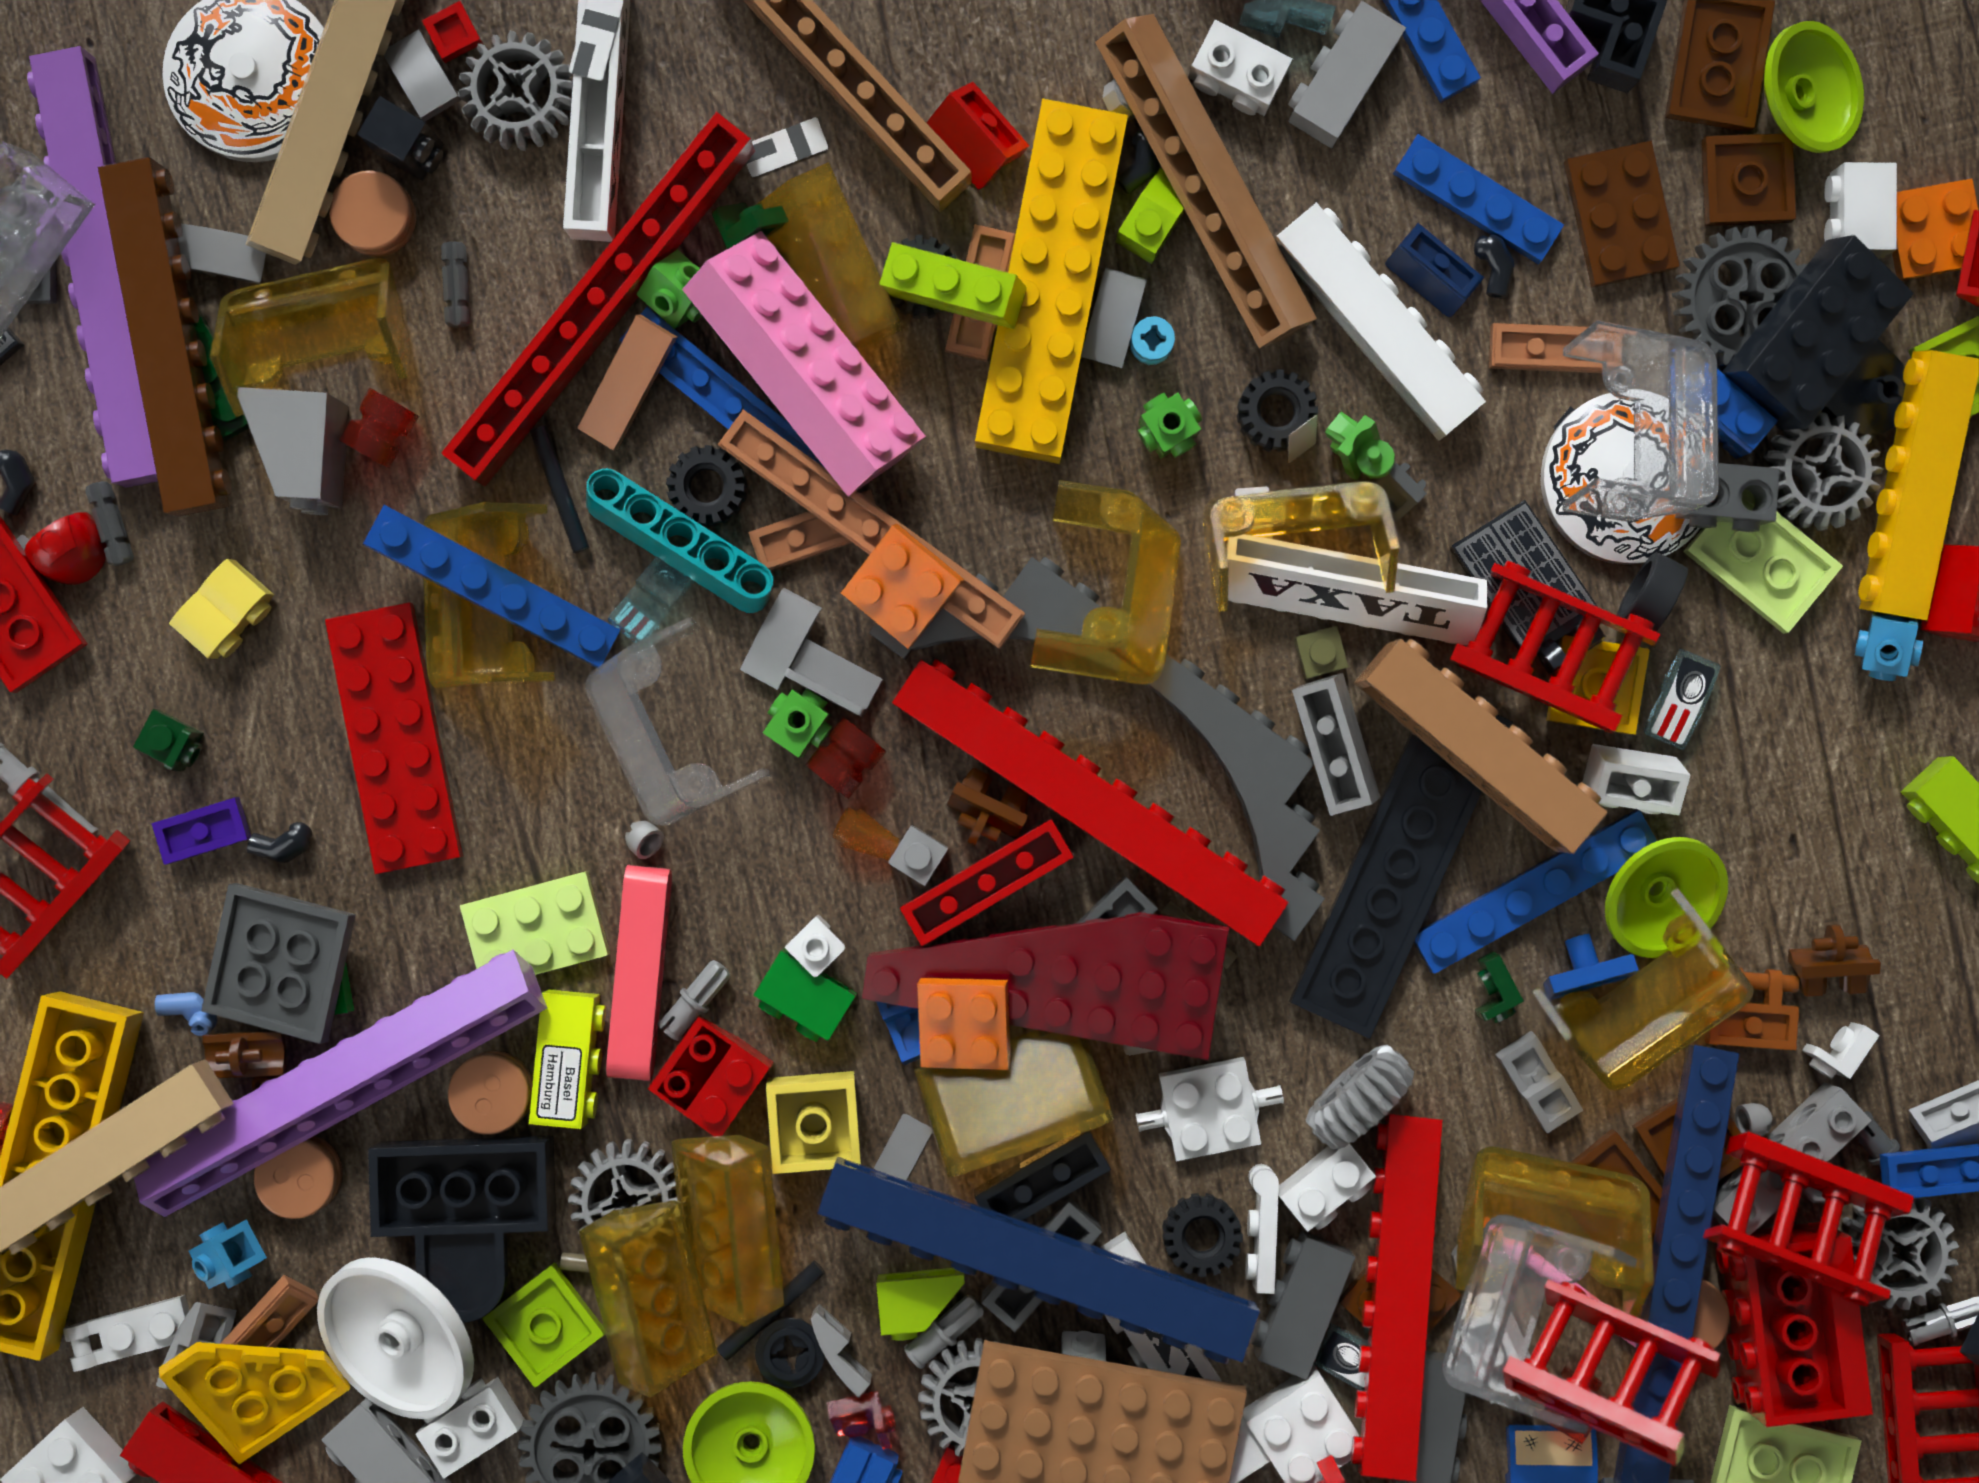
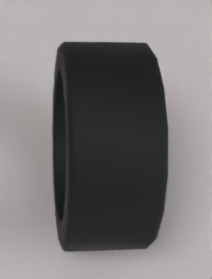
(1654, 590)

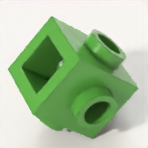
(664, 291)
(1158, 437)
(783, 727)

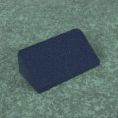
(1433, 270)

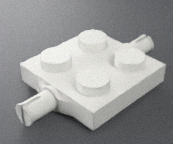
(1209, 1108)

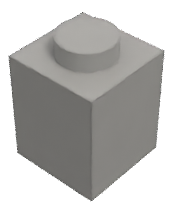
(918, 855)

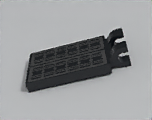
(1523, 540)

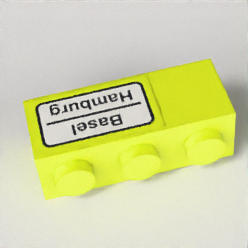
(567, 1059)

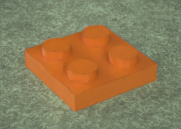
(1933, 228)
(902, 585)
(964, 1023)

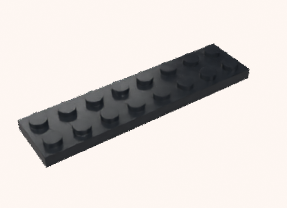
(1387, 889)

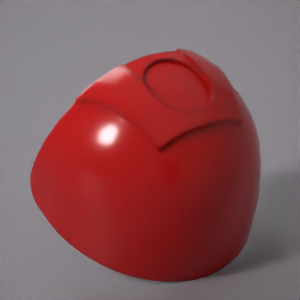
(68, 549)

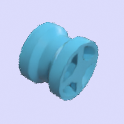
(1151, 349)

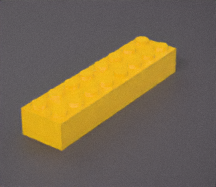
(1058, 262)
(66, 1088)

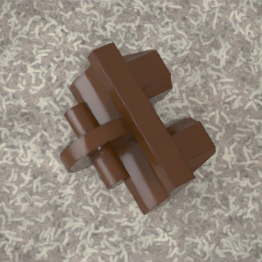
(984, 814)
(1833, 957)
(246, 1054)

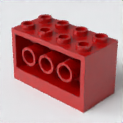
(1794, 1338)

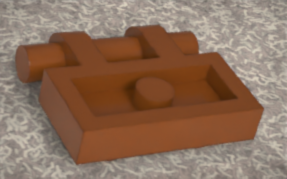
(1764, 1023)

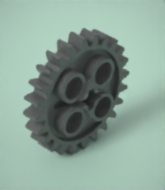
(1706, 293)
(590, 1405)

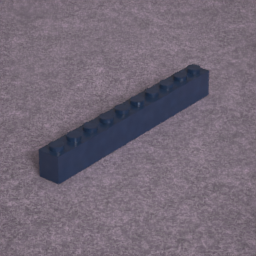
(1680, 1227)
(1039, 1260)

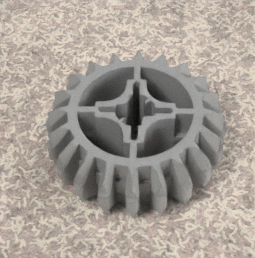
(505, 102)
(1829, 454)
(1360, 1097)
(621, 1179)
(1925, 1229)
(957, 1391)

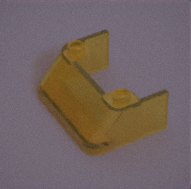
(307, 321)
(1296, 512)
(462, 639)
(1126, 641)
(1656, 1008)
(1564, 1197)

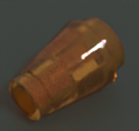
(864, 834)

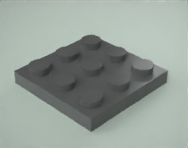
(278, 963)

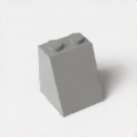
(299, 444)

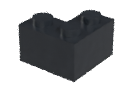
(1625, 37)

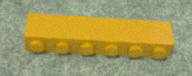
(1919, 483)

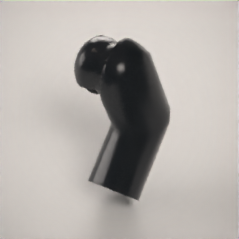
(1145, 165)
(1501, 262)
(18, 480)
(283, 848)

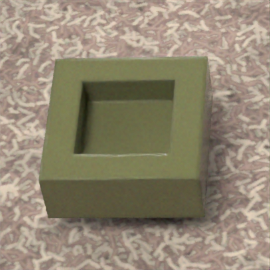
(1320, 652)

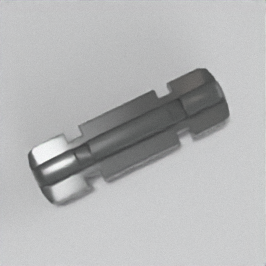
(455, 284)
(109, 523)

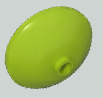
(1814, 87)
(1641, 898)
(716, 1433)

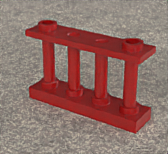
(1559, 689)
(69, 882)
(1838, 1189)
(1903, 1403)
(1612, 1415)

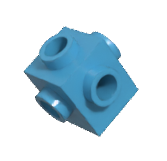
(1889, 630)
(226, 1254)

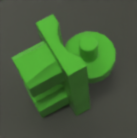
(1360, 447)

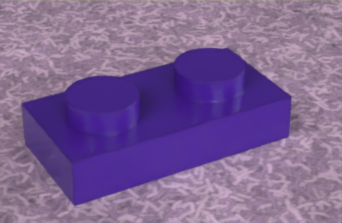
(201, 831)

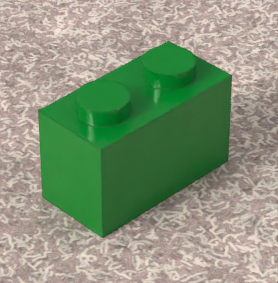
(809, 1000)

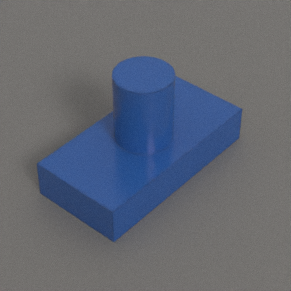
(1587, 970)

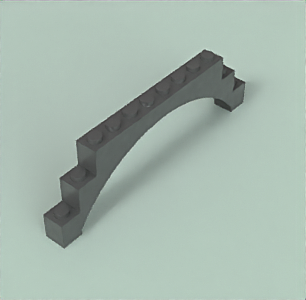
(1255, 759)

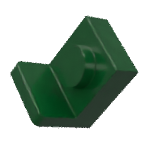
(740, 222)
(169, 741)
(1497, 979)

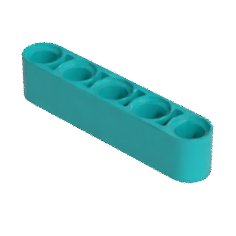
(669, 522)

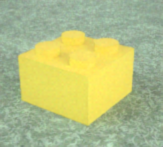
(812, 1121)

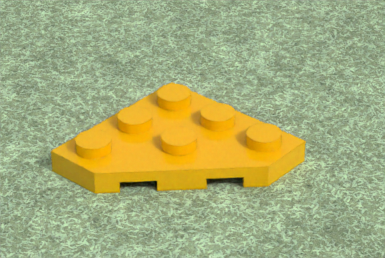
(252, 1391)

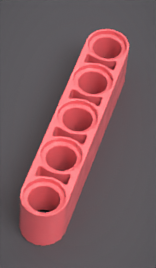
(639, 973)

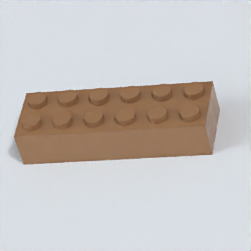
(1481, 746)

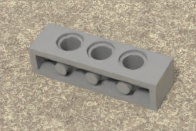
(1816, 1128)

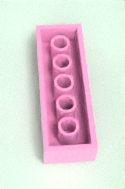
(803, 362)

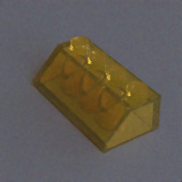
(831, 256)
(731, 1223)
(648, 1295)

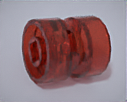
(379, 428)
(845, 757)

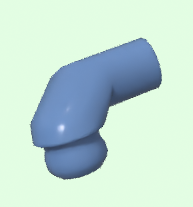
(190, 1007)

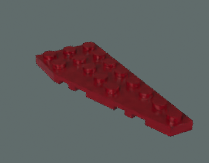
(1105, 980)

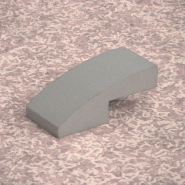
(421, 76)
(221, 254)
(1113, 317)
(780, 638)
(1539, 1082)
(202, 1324)
(832, 1339)

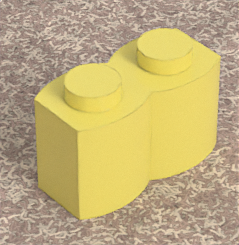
(222, 610)

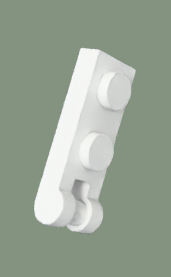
(1263, 1227)
(126, 1332)

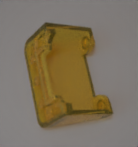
(1004, 1113)

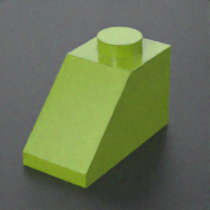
(1151, 219)
(914, 1299)

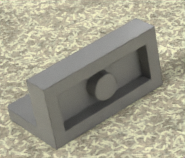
(834, 678)
(1949, 1118)

